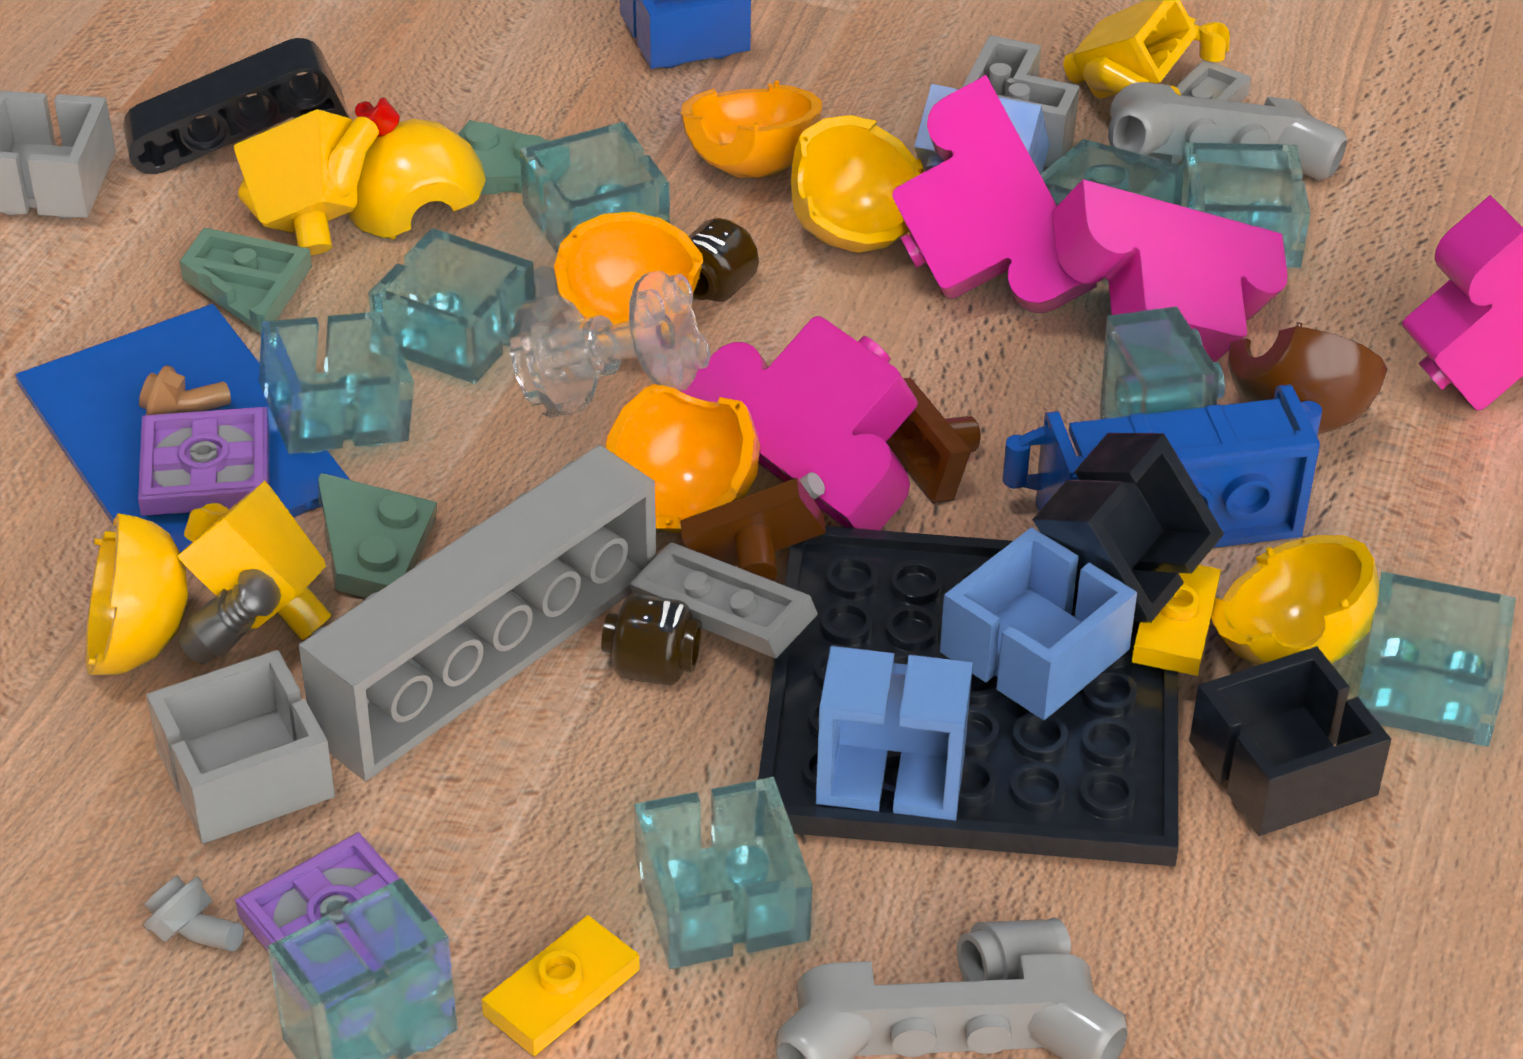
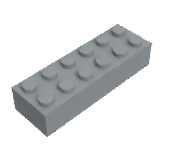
(479, 611)

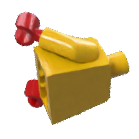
(310, 170)

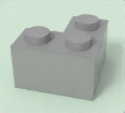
(1014, 75)

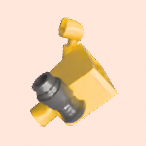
(255, 566)

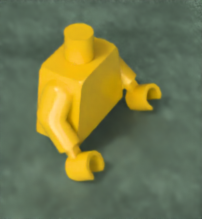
(1141, 46)

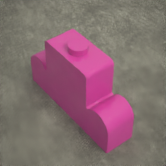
(984, 206)
(1170, 258)
(1476, 318)
(822, 412)

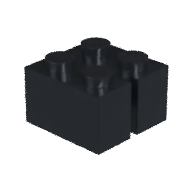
(1134, 512)
(1276, 738)

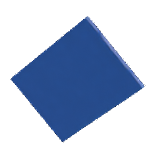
(97, 421)

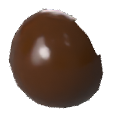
(1318, 365)

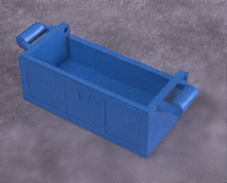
(1244, 458)

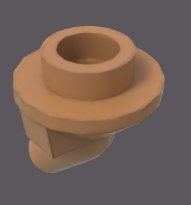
(167, 394)

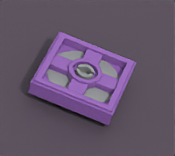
(201, 459)
(317, 890)

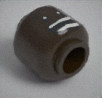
(728, 259)
(652, 639)

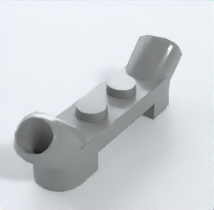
(1159, 121)
(1044, 1008)

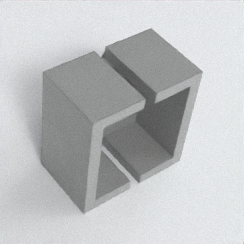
(48, 176)
(241, 746)

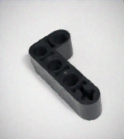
(168, 134)

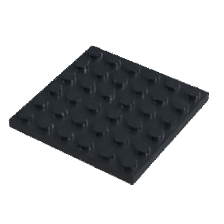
(1075, 785)

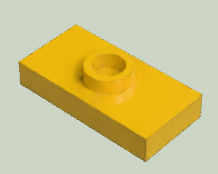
(1180, 630)
(560, 985)

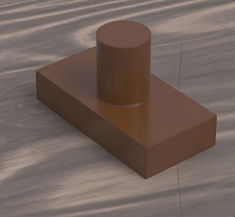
(935, 446)
(756, 527)

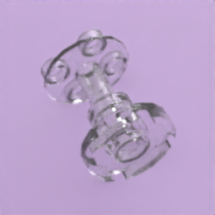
(565, 354)

